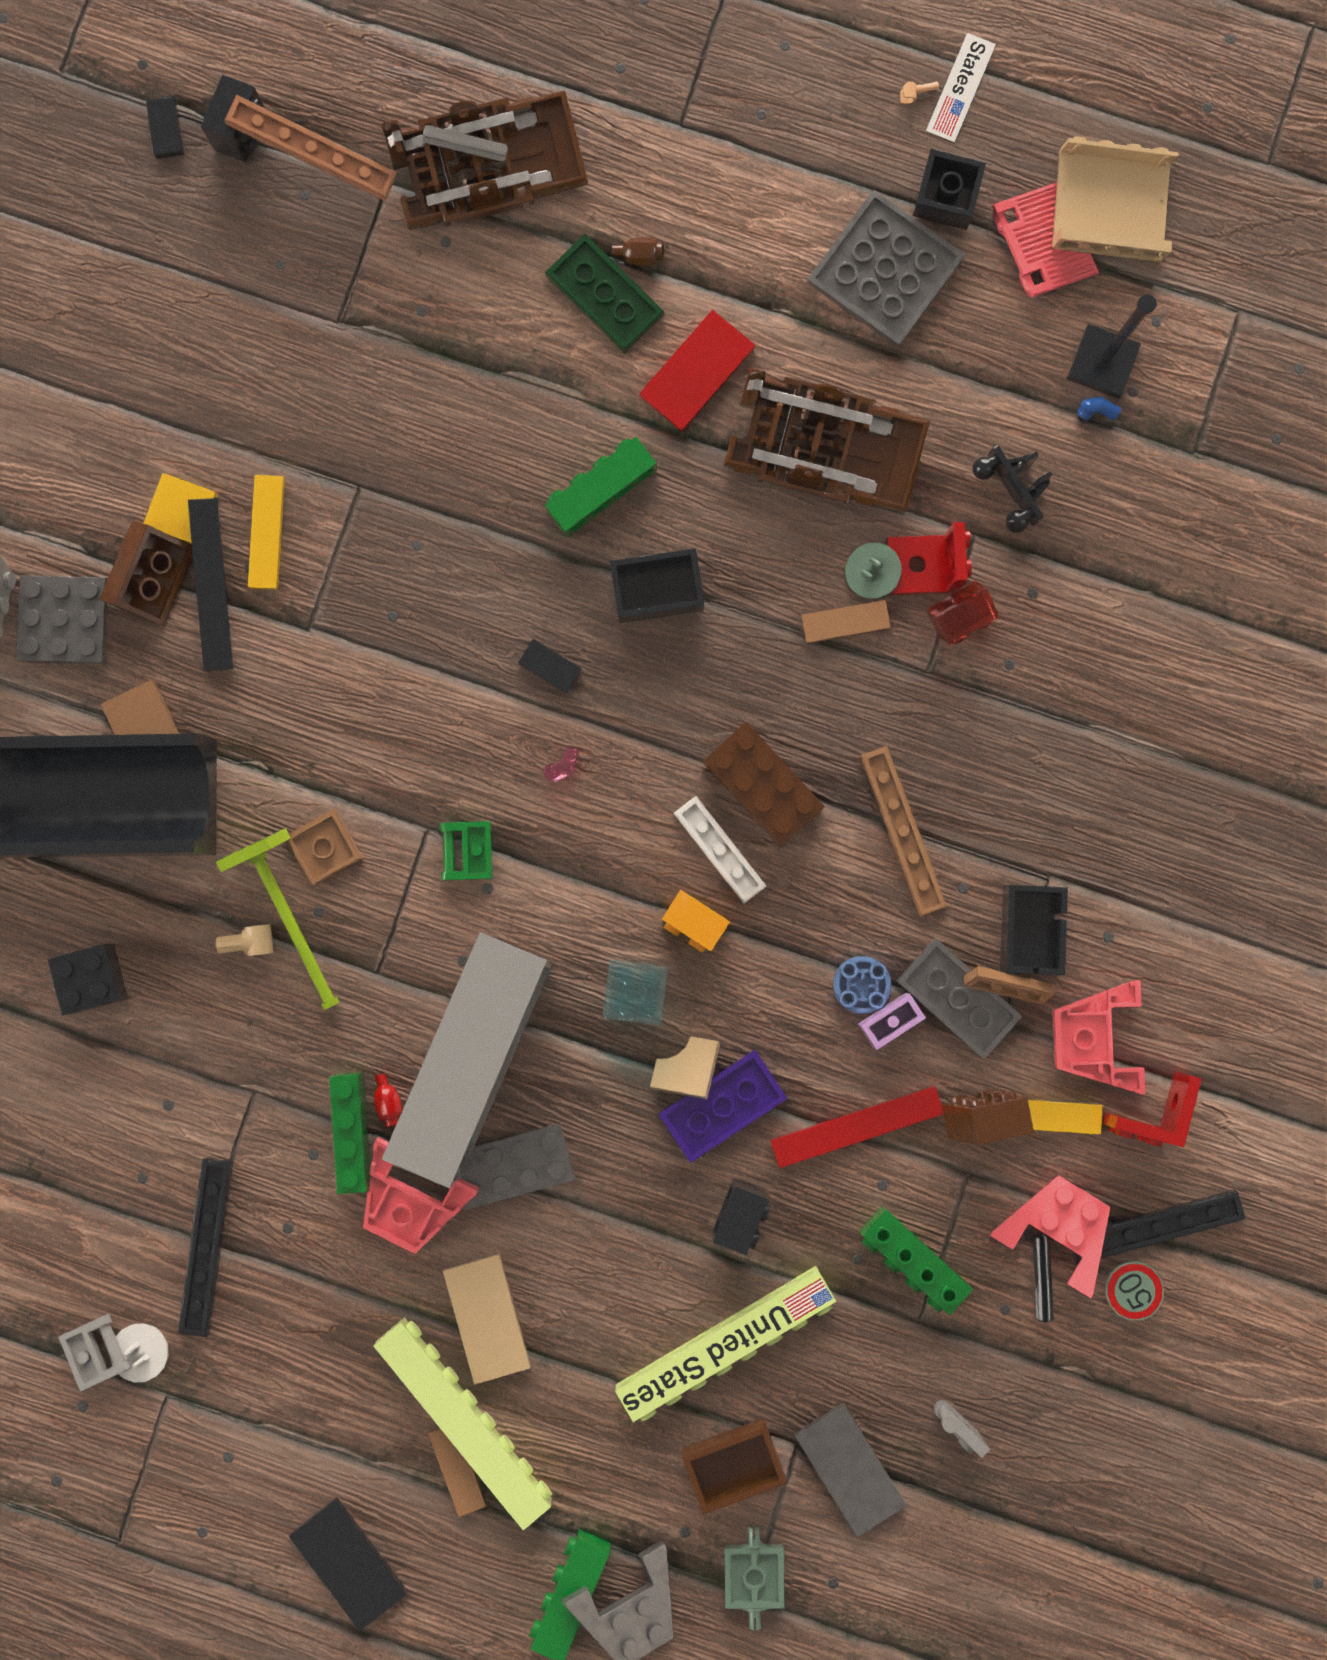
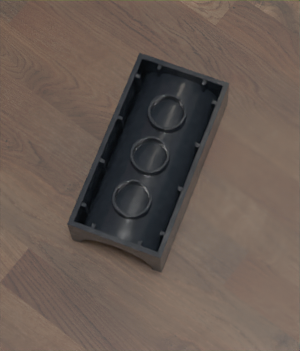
(108, 795)

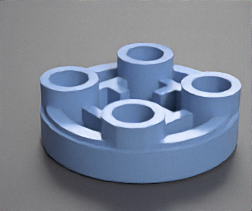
(862, 984)

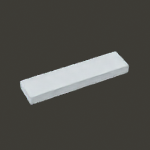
(719, 849)

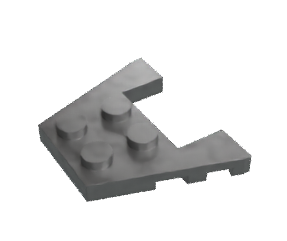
(637, 1620)

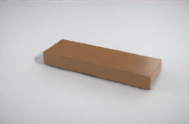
(845, 622)
(1009, 985)
(458, 1475)

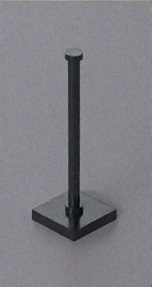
(1107, 358)

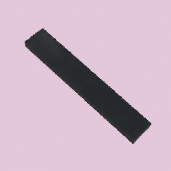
(210, 584)
(1171, 1223)
(205, 1247)

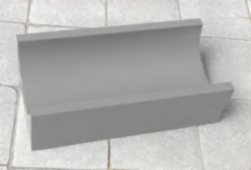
(467, 1060)

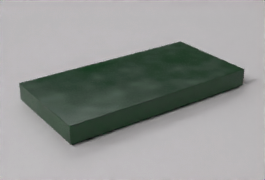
(604, 293)

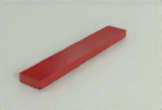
(857, 1126)

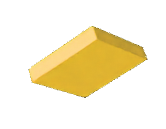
(170, 506)

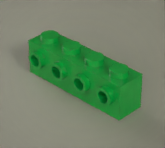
(915, 1260)

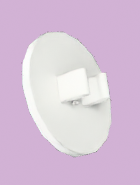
(144, 1349)

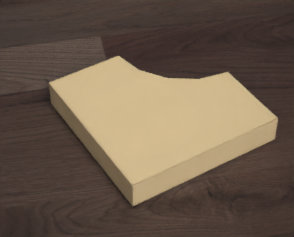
(689, 1071)

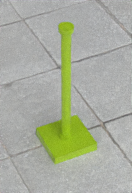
(256, 854)

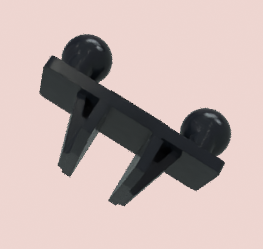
(1008, 471)

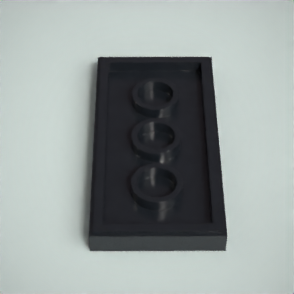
(348, 1564)

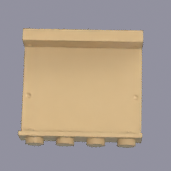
(1112, 199)

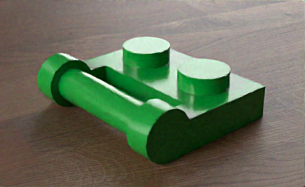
(475, 850)

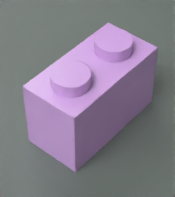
(891, 1020)

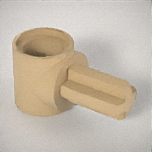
(253, 941)

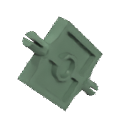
(754, 1576)

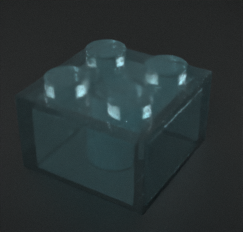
(635, 992)

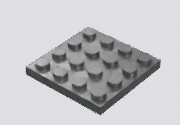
(885, 268)

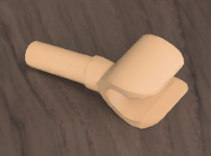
(910, 90)

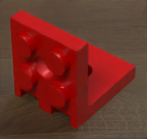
(943, 559)
(1175, 1118)

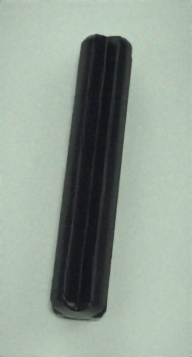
(1043, 1278)

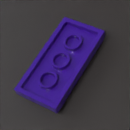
(734, 1101)

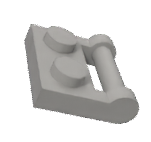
(85, 1354)
(955, 1423)

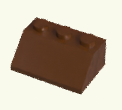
(147, 573)

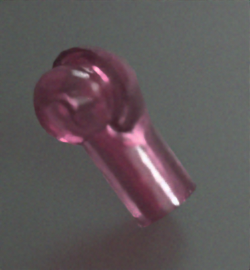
(564, 768)

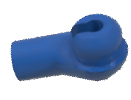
(1098, 405)

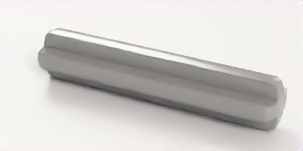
(465, 143)

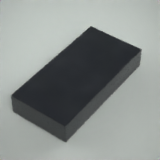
(165, 127)
(549, 666)

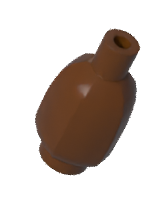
(640, 251)

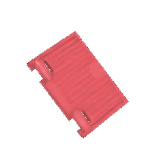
(1032, 239)

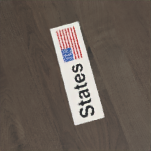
(960, 87)

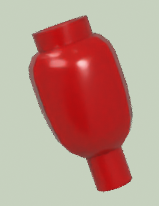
(387, 1102)

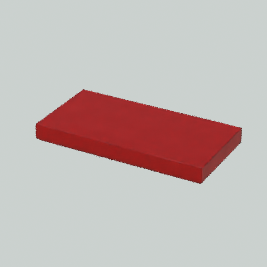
(697, 370)

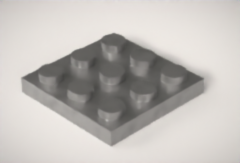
(61, 620)

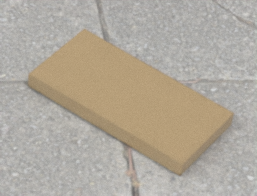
(486, 1318)

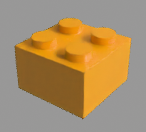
(695, 921)

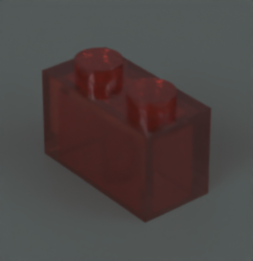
(963, 613)

